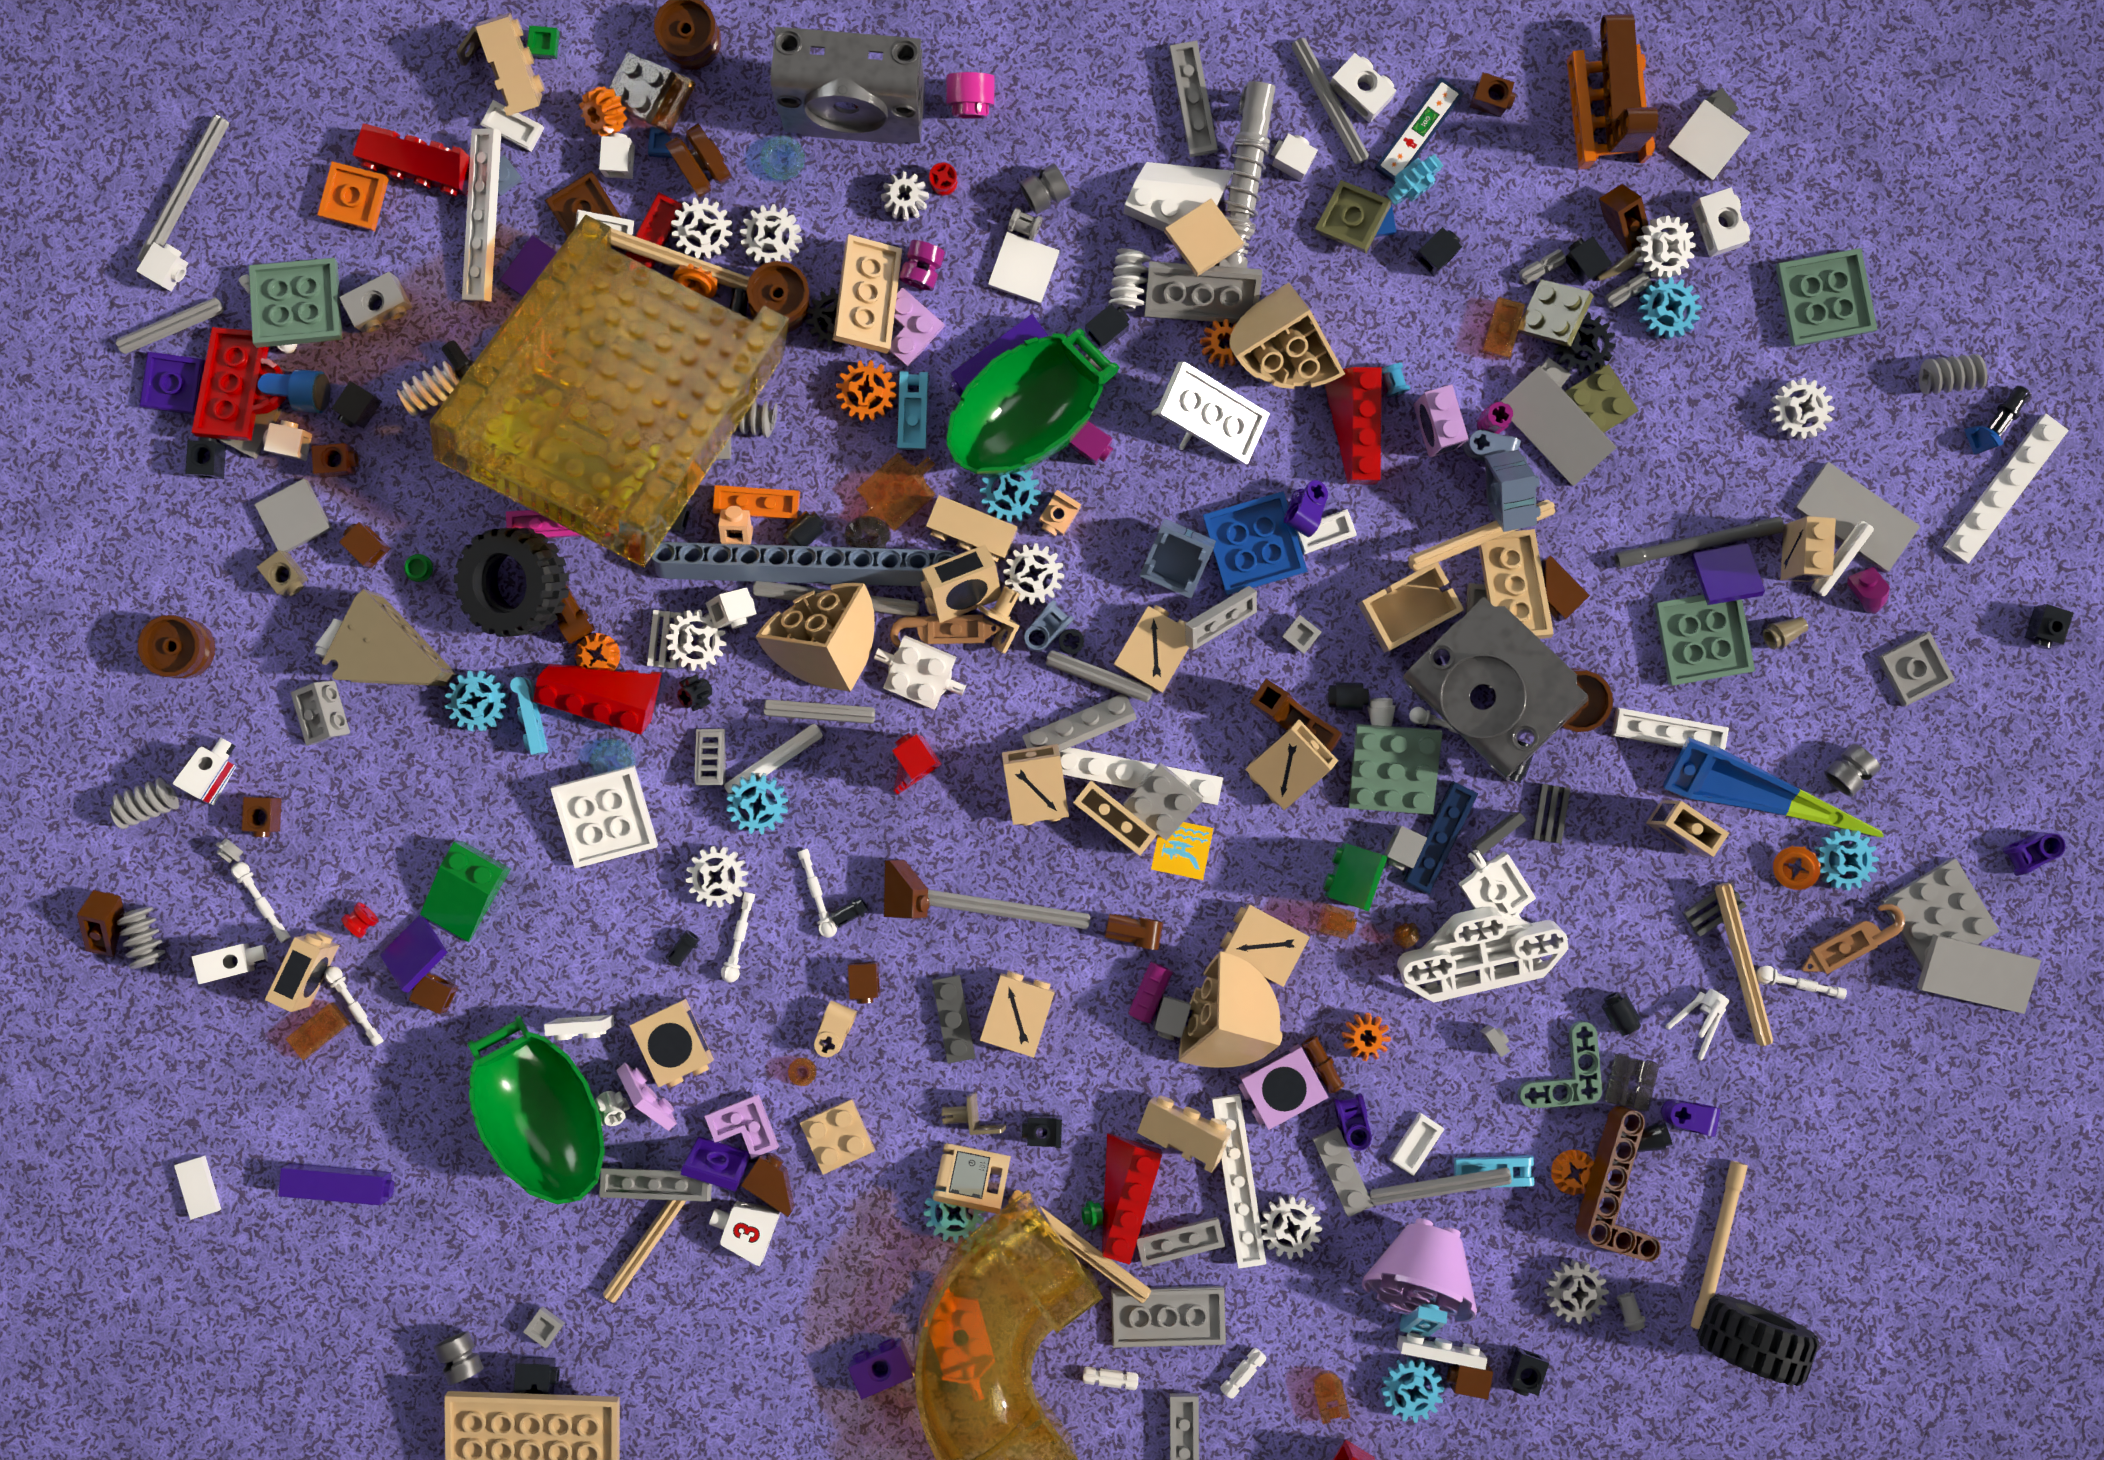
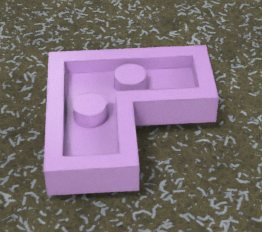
(918, 330)
(644, 1097)
(745, 1118)

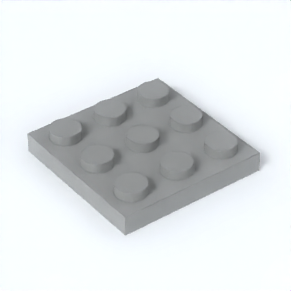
(1941, 905)

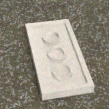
(1212, 413)

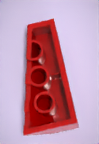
(413, 159)
(1357, 422)
(600, 695)
(914, 761)
(1128, 1186)

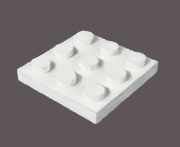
(604, 816)

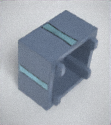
(1511, 490)
(1177, 558)

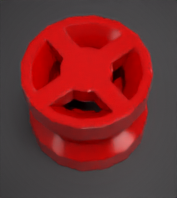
(940, 174)
(359, 920)

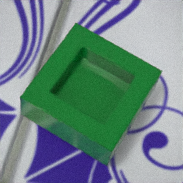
(543, 42)

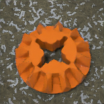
(701, 282)
(592, 642)
(1784, 872)
(1561, 1169)

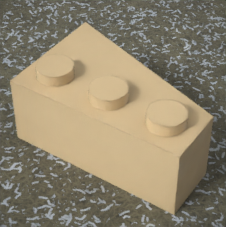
(510, 63)
(1185, 1131)

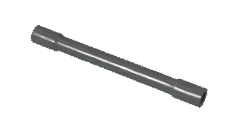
(1641, 555)

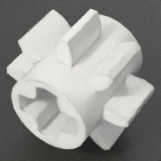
(612, 1107)

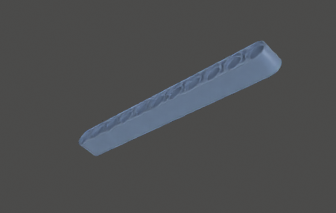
(792, 561)

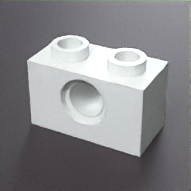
(1369, 102)
(1716, 237)

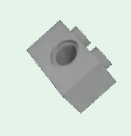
(360, 302)

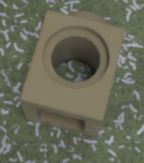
(272, 570)

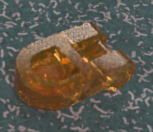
(1327, 1389)

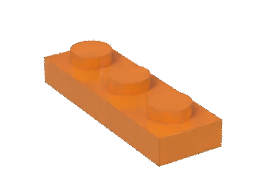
(759, 501)

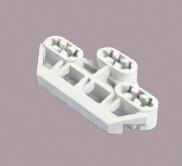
(1461, 952)

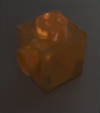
(1336, 921)

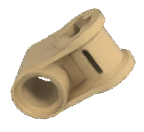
(835, 1024)

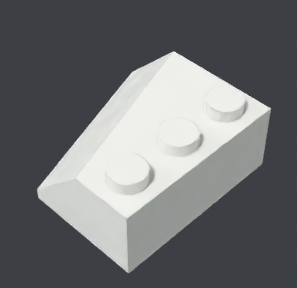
(1171, 191)

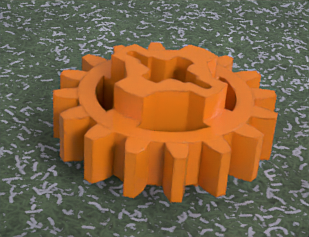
(879, 393)

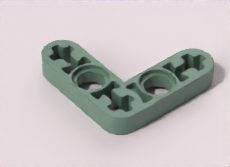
(1574, 1084)

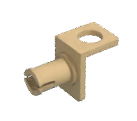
(1001, 613)

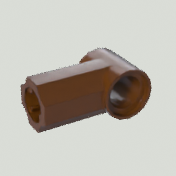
(573, 619)
(1141, 931)

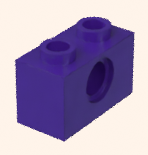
(871, 1381)

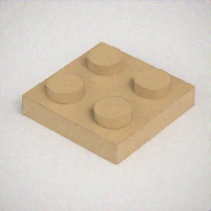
(837, 1136)

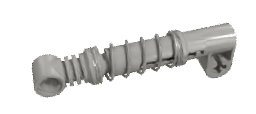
(1251, 144)

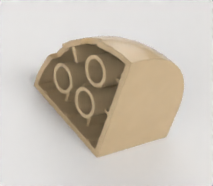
(1284, 342)
(823, 636)
(1232, 1016)

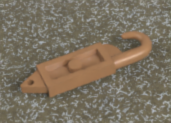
(956, 630)
(1852, 943)

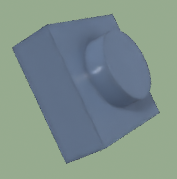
(507, 176)

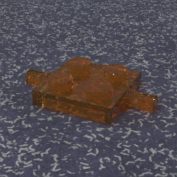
(897, 491)

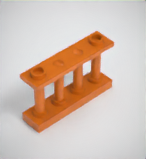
(1584, 121)

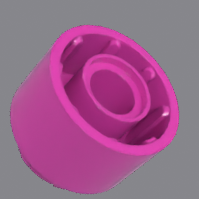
(970, 94)

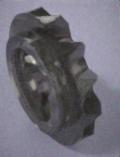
(873, 527)

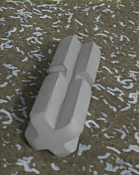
(1546, 265)
(1625, 291)

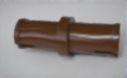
(1322, 1064)

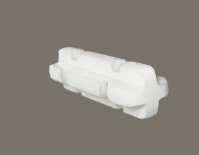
(1243, 1373)
(1110, 1378)

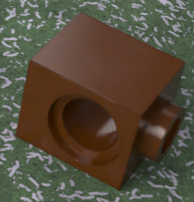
(1482, 101)
(322, 460)
(364, 544)
(251, 809)
(864, 981)
(434, 993)
(1470, 1380)

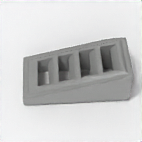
(720, 779)

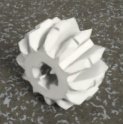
(911, 187)

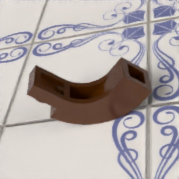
(1285, 711)

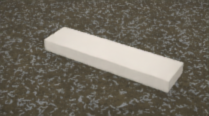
(1665, 729)

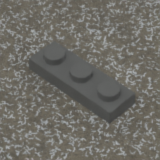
(953, 1019)

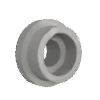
(228, 851)

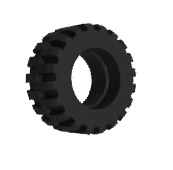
(480, 589)
(1758, 1340)

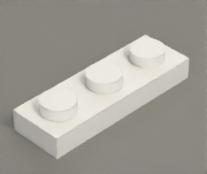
(1442, 1350)

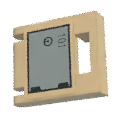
(966, 1175)

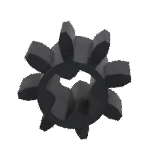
(694, 692)

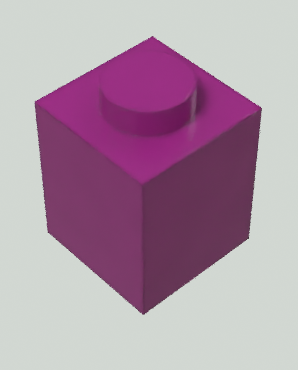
(1092, 443)

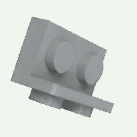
(320, 712)

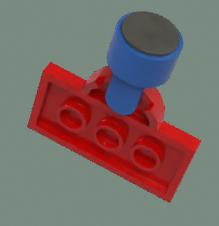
(244, 383)

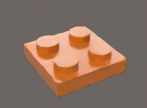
(353, 196)

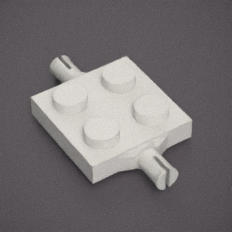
(919, 672)
(1496, 885)

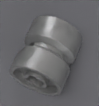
(1045, 188)
(1850, 772)
(458, 1357)

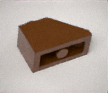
(1624, 215)
(1562, 590)
(904, 892)
(99, 922)
(771, 1183)

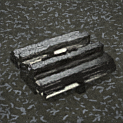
(1617, 1088)

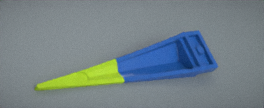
(1720, 777)

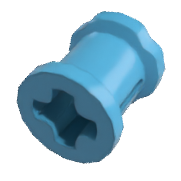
(1394, 380)

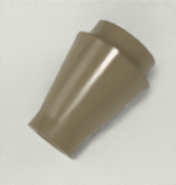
(1782, 633)

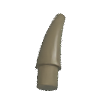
(1624, 264)

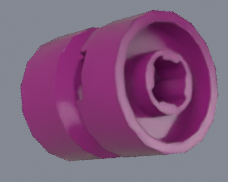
(925, 256)

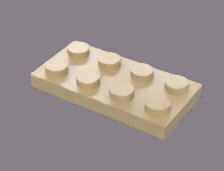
(867, 294)
(1516, 579)

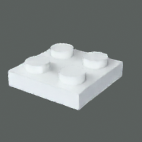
(588, 1026)

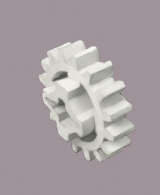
(714, 225)
(779, 228)
(1665, 247)
(1813, 404)
(1046, 569)
(702, 649)
(707, 868)
(1280, 1230)

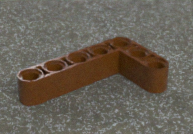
(1626, 122)
(1613, 1190)

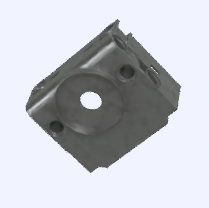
(885, 90)
(1530, 682)

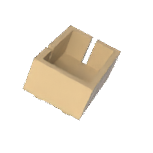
(1410, 607)

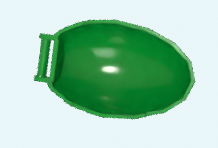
(1027, 404)
(536, 1115)

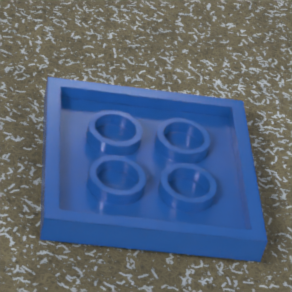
(1254, 543)

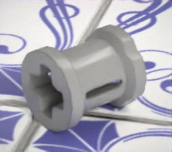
(1024, 223)

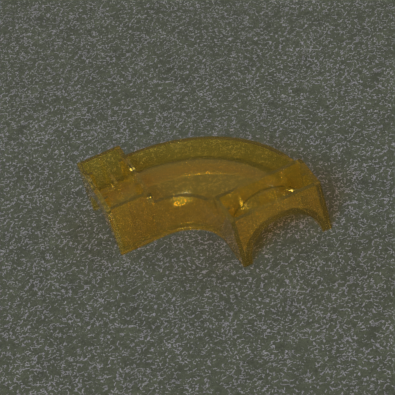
(982, 1332)

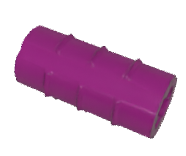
(1495, 417)
(1150, 992)

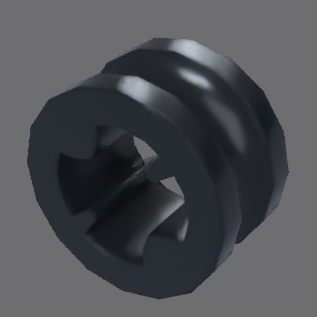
(1068, 650)

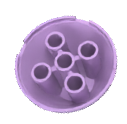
(1424, 1268)

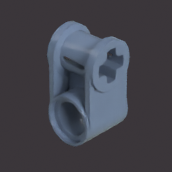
(1491, 442)
(1048, 626)

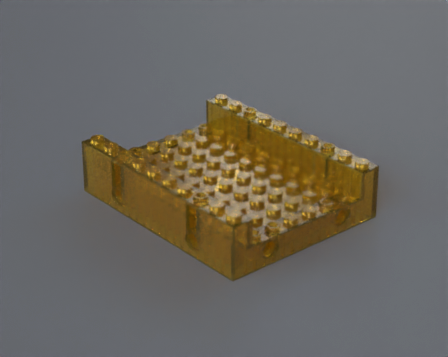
(607, 395)

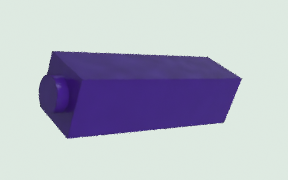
(1025, 330)
(335, 1184)

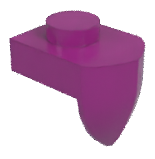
(1870, 589)

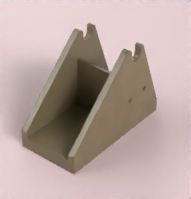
(383, 647)

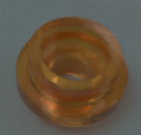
(1406, 935)
(793, 1071)

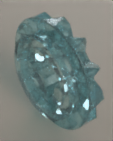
(783, 145)
(608, 748)

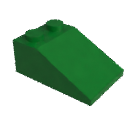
(1354, 876)
(463, 889)

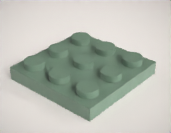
(1826, 297)
(295, 302)
(1703, 639)
(1394, 769)

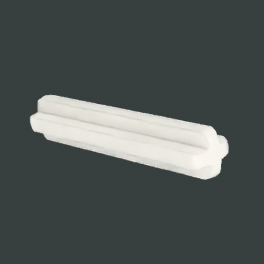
(1844, 556)

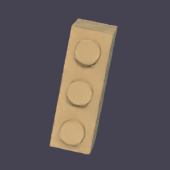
(970, 528)
(1115, 818)

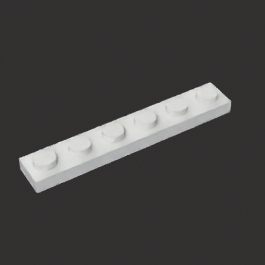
(481, 215)
(2005, 489)
(1131, 772)
(1240, 1184)

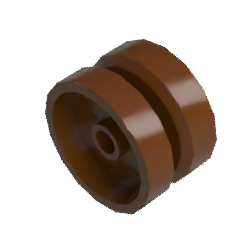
(687, 33)
(700, 159)
(780, 289)
(176, 647)
(1597, 707)

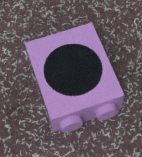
(1440, 421)
(1282, 1087)

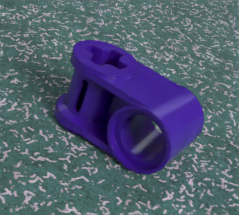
(1307, 508)
(2029, 853)
(1694, 1117)
(1353, 1119)

